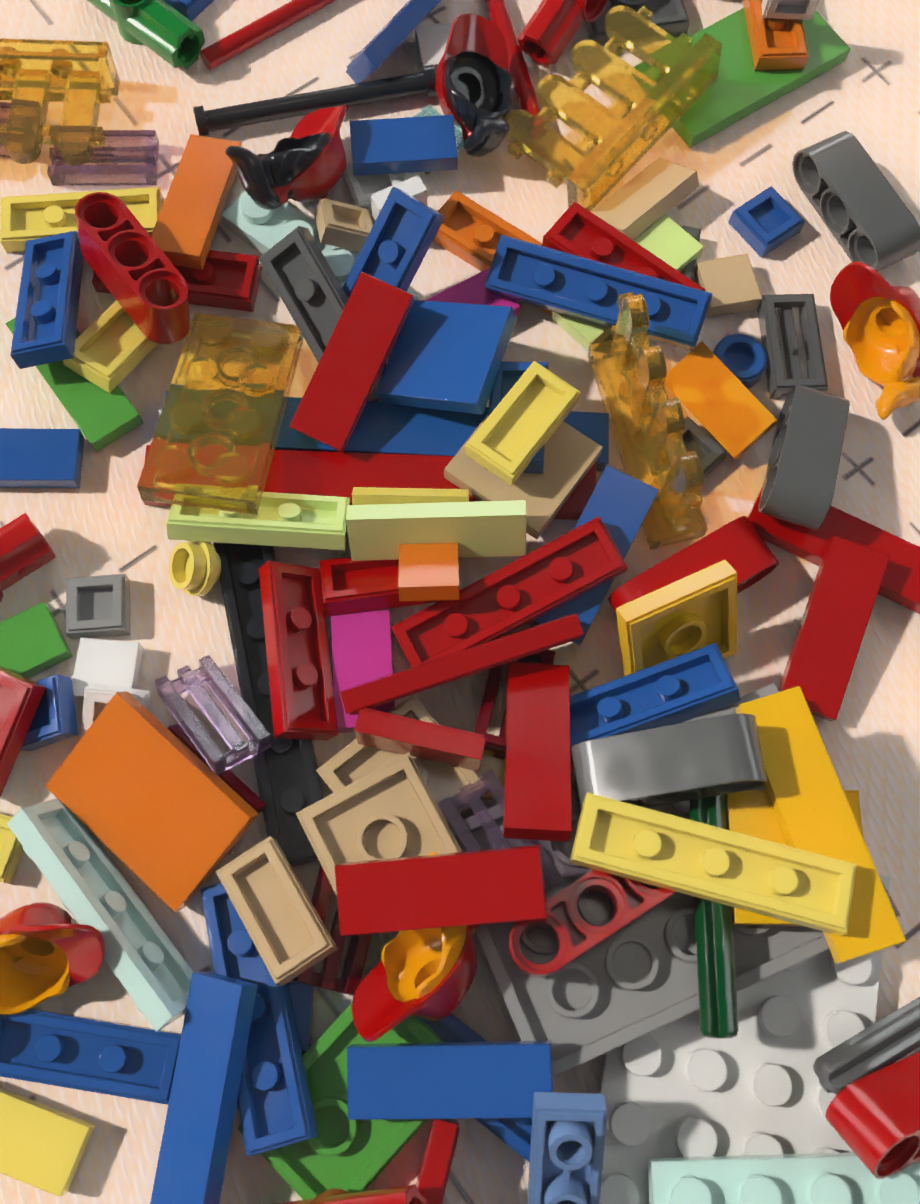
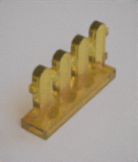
(55, 71)
(634, 124)
(649, 425)

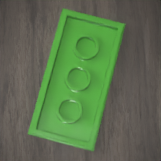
(742, 89)

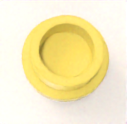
(194, 567)

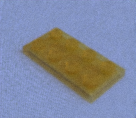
(222, 414)

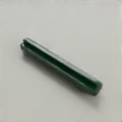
(715, 944)

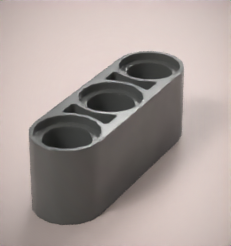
(856, 201)
(805, 457)
(672, 762)

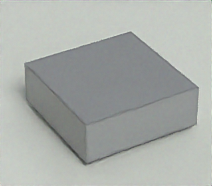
(98, 606)

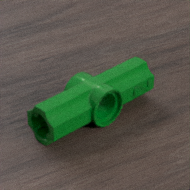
(157, 27)

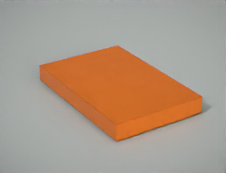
(151, 800)

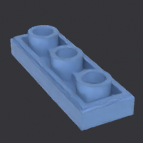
(567, 1148)

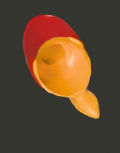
(882, 331)
(44, 955)
(418, 976)

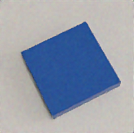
(447, 356)

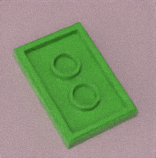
(346, 1151)

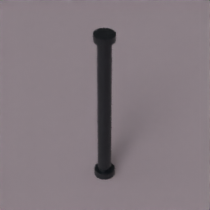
(305, 103)

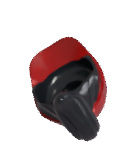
(476, 83)
(299, 166)

